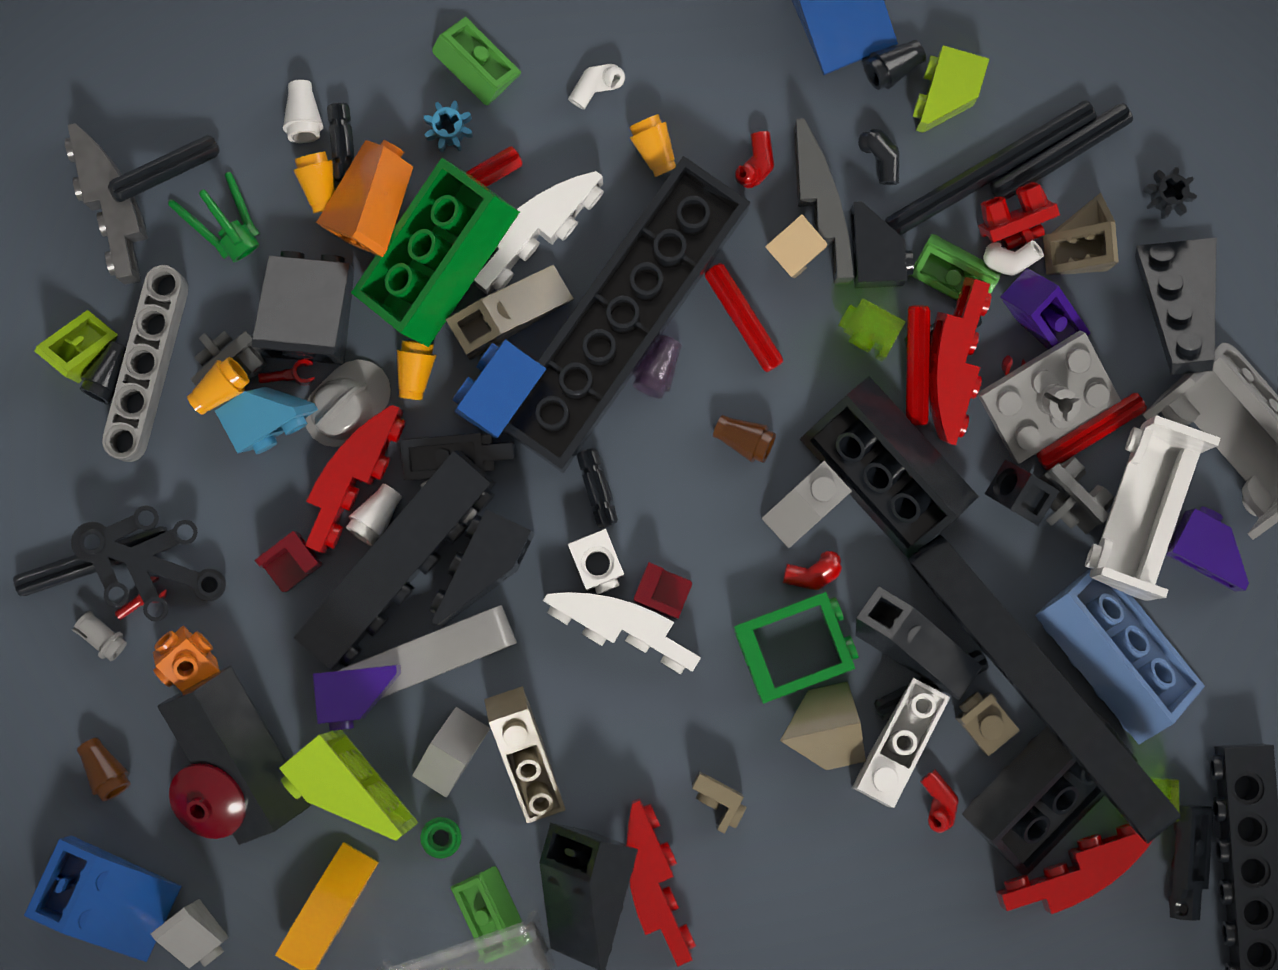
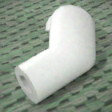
(594, 80)

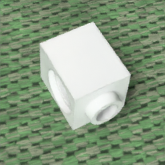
(591, 544)

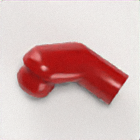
(761, 162)
(817, 575)
(943, 804)

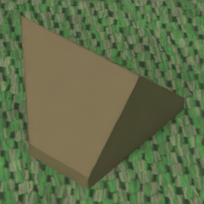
(1083, 241)
(827, 728)

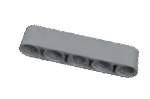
(138, 345)
(444, 649)

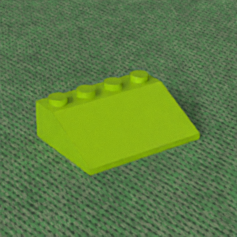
(342, 781)

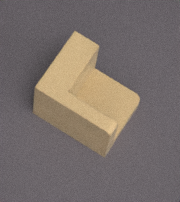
(797, 246)

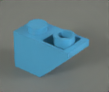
(262, 415)

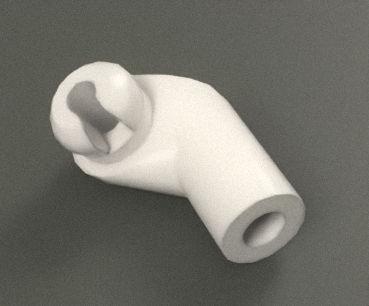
(1011, 262)

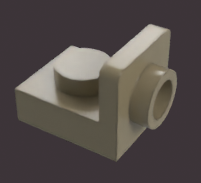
(986, 722)
(715, 793)

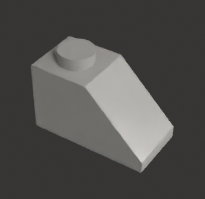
(806, 504)
(192, 935)

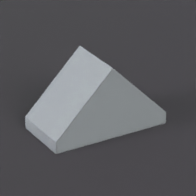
(451, 751)

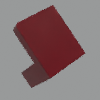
(289, 561)
(663, 591)

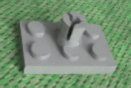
(1049, 397)

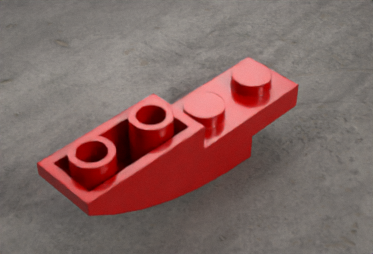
(950, 377)
(359, 459)
(1095, 866)
(651, 868)

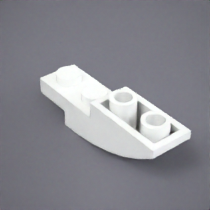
(547, 215)
(608, 616)

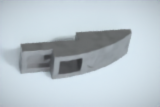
(118, 220)

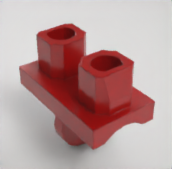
(1001, 223)

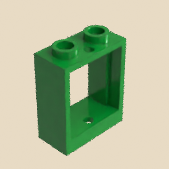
(755, 662)

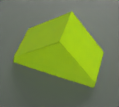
(76, 345)

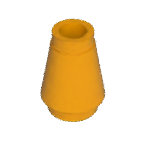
(654, 144)
(316, 179)
(414, 368)
(218, 386)

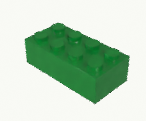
(435, 252)

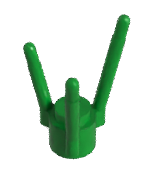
(236, 239)

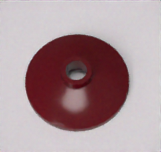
(207, 801)

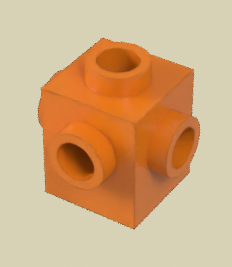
(184, 659)

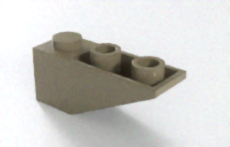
(509, 311)
(524, 754)

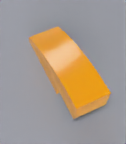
(327, 908)

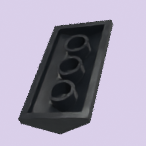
(223, 729)

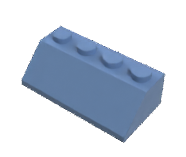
(1121, 655)

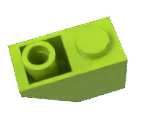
(953, 86)

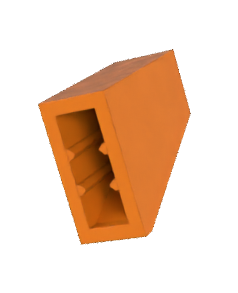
(369, 198)

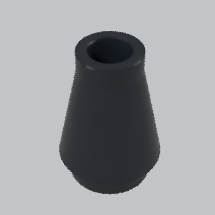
(892, 64)
(102, 376)

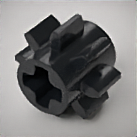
(1164, 183)

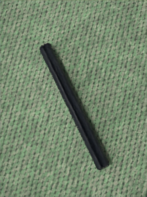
(991, 168)

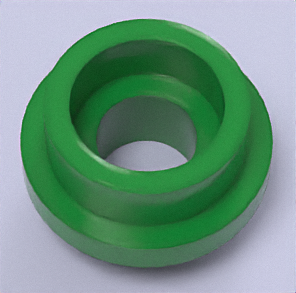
(429, 844)

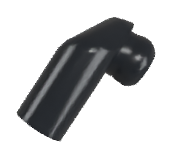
(885, 151)

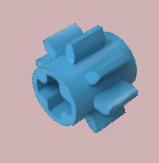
(455, 118)

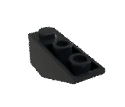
(915, 643)

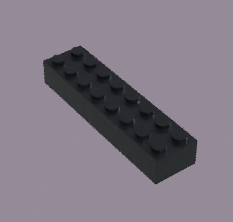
(626, 311)

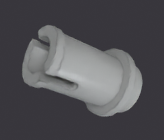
(100, 636)

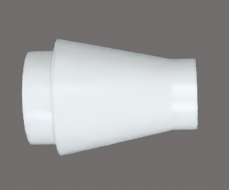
(302, 116)
(374, 515)

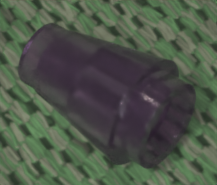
(657, 369)

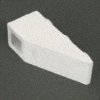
(901, 743)

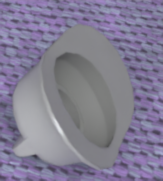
(347, 401)

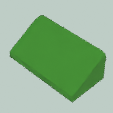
(475, 60)
(947, 265)
(485, 902)

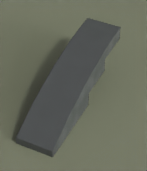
(818, 189)

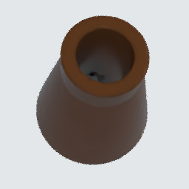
(747, 438)
(103, 770)

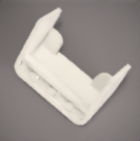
(1147, 506)

